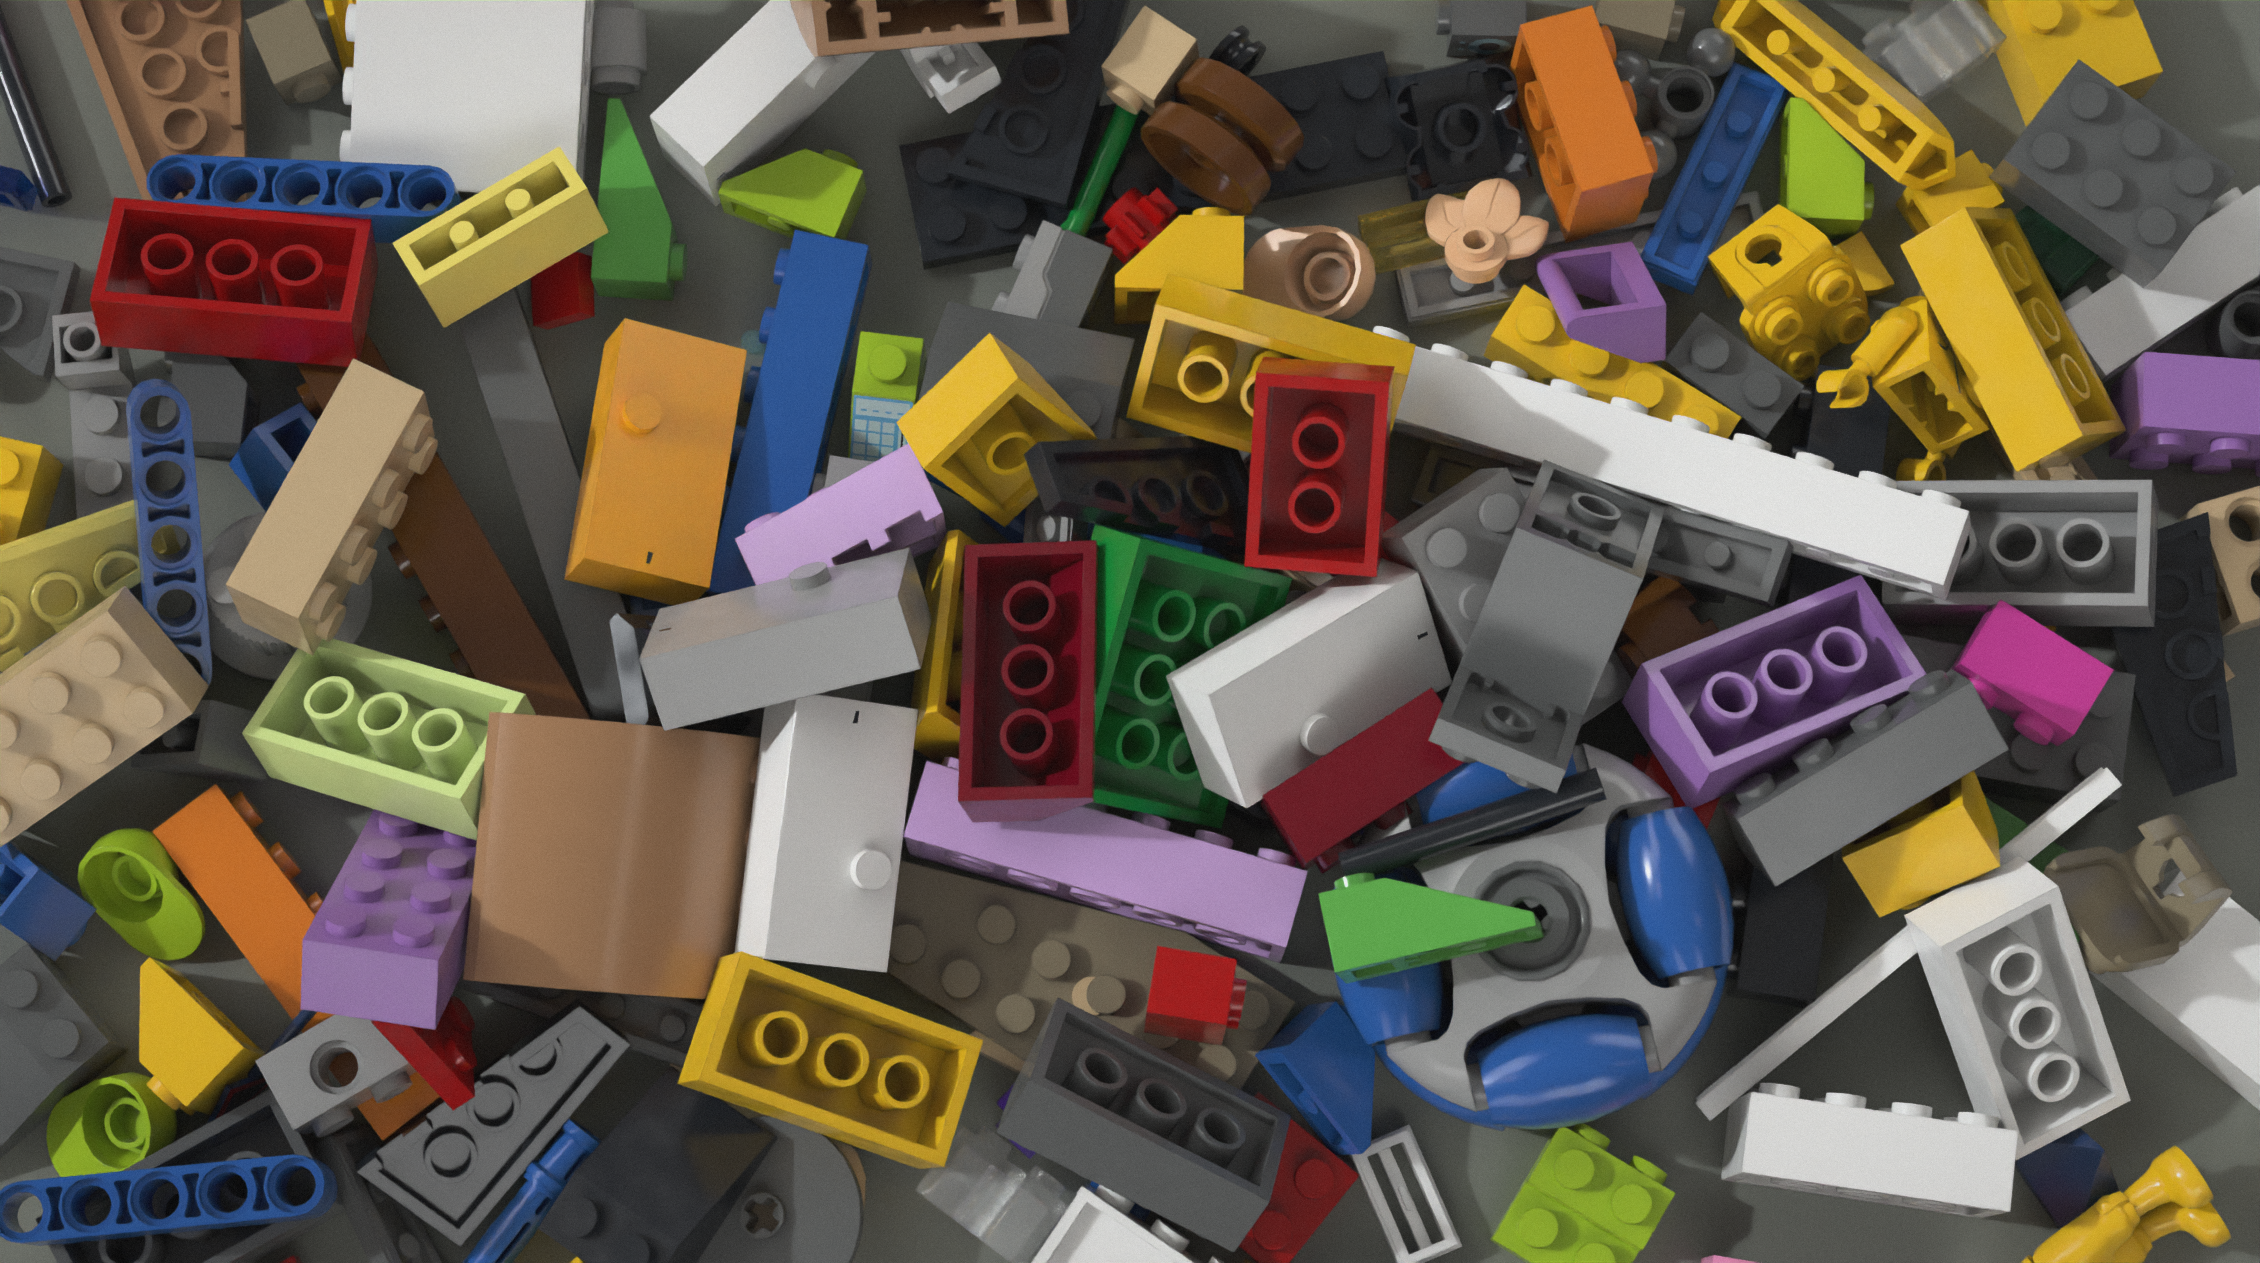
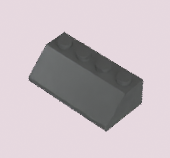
(1863, 776)
(1146, 1125)

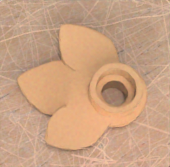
(1483, 229)

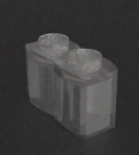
(1934, 45)
(995, 1197)

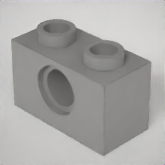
(301, 1080)

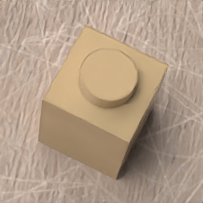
(1148, 62)

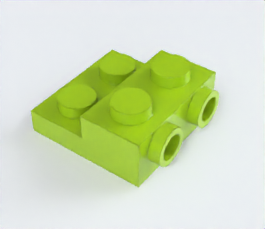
(1583, 1203)

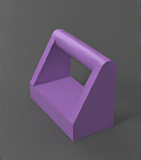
(1614, 275)

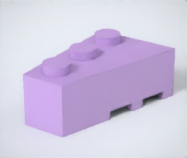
(857, 518)

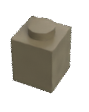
(1641, 23)
(294, 52)

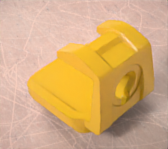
(1800, 303)

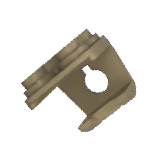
(2118, 899)

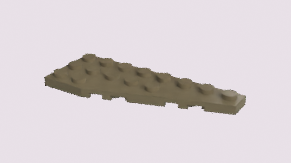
(1008, 954)

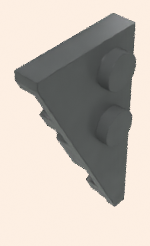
(30, 293)

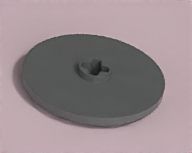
(815, 1202)

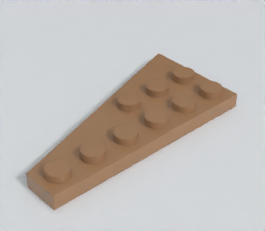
(169, 77)

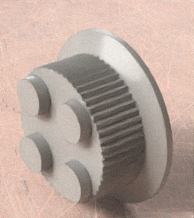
(243, 645)

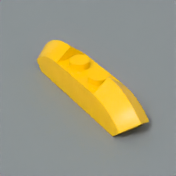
(1842, 87)

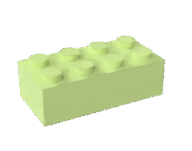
(381, 733)

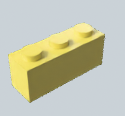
(501, 236)

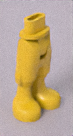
(2125, 1224)

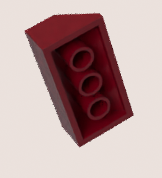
(1028, 680)

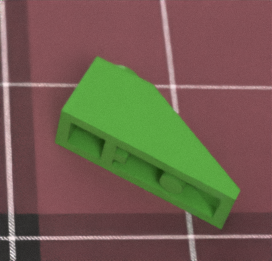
(641, 249)
(1402, 926)

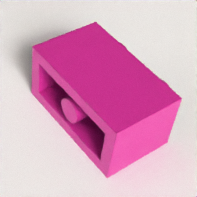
(2031, 674)

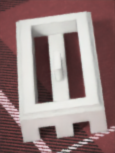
(1428, 1187)

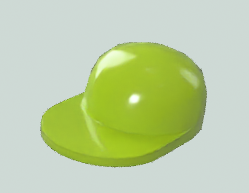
(139, 894)
(108, 1126)

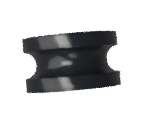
(1239, 51)

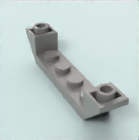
(98, 389)

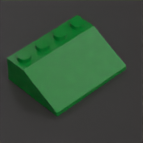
(1154, 616)

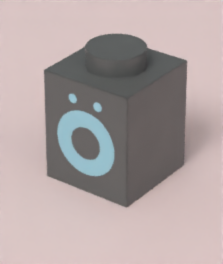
(1480, 26)

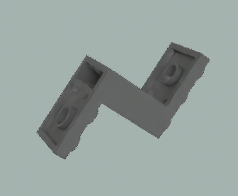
(1548, 627)

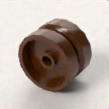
(1222, 136)

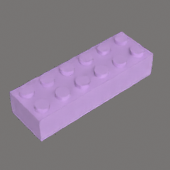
(1117, 866)

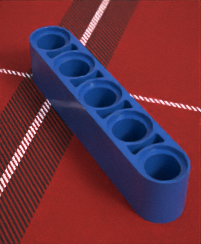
(285, 182)
(170, 507)
(133, 1193)

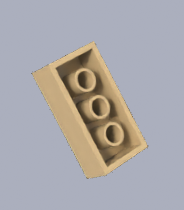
(334, 508)
(87, 707)

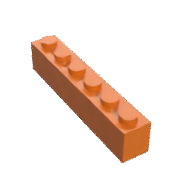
(267, 917)

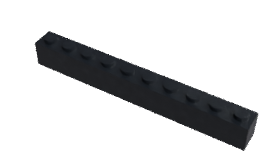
(1783, 925)

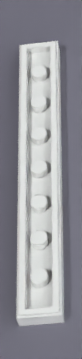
(1890, 955)

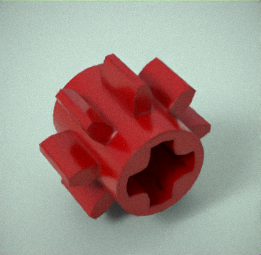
(1137, 221)

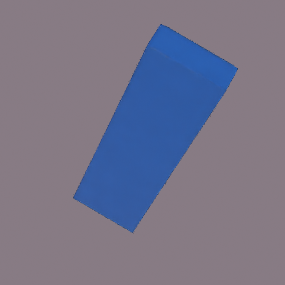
(1713, 178)

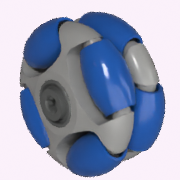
(1651, 1004)

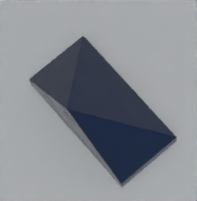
(2068, 1175)

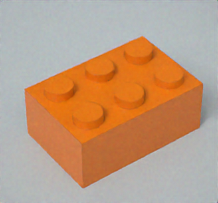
(1581, 123)

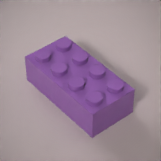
(2189, 413)
(1768, 688)
(392, 926)

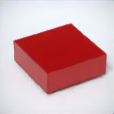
(563, 292)

